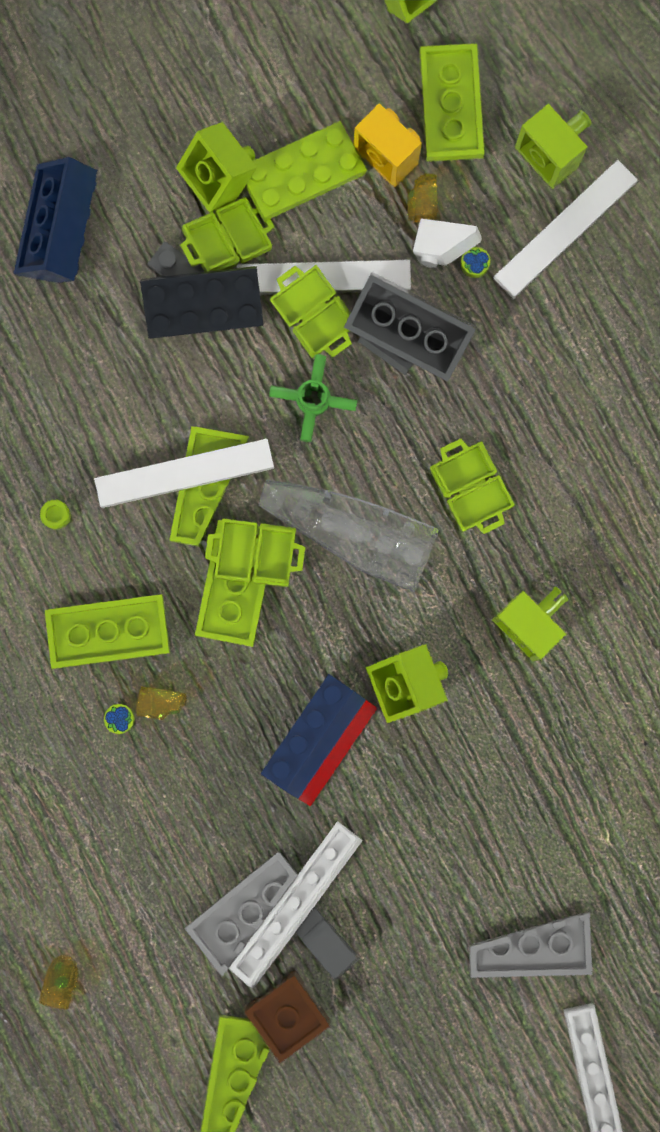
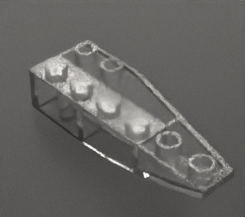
(355, 530)

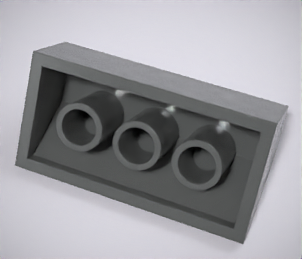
(410, 326)

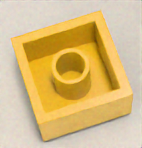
(387, 144)

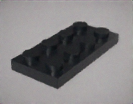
(202, 302)

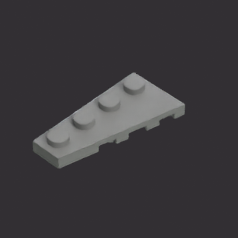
(236, 916)
(542, 950)

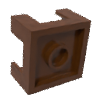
(287, 1017)

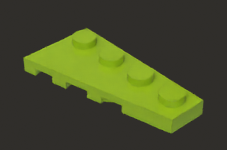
(198, 504)
(233, 1073)

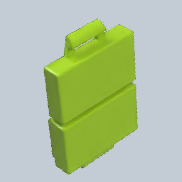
(226, 237)
(305, 301)
(466, 475)
(241, 551)

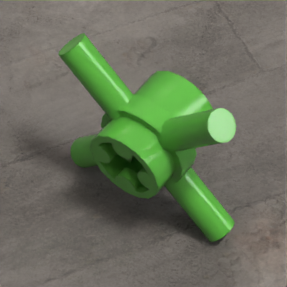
(305, 390)

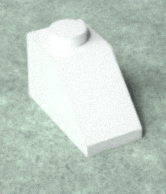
(443, 241)

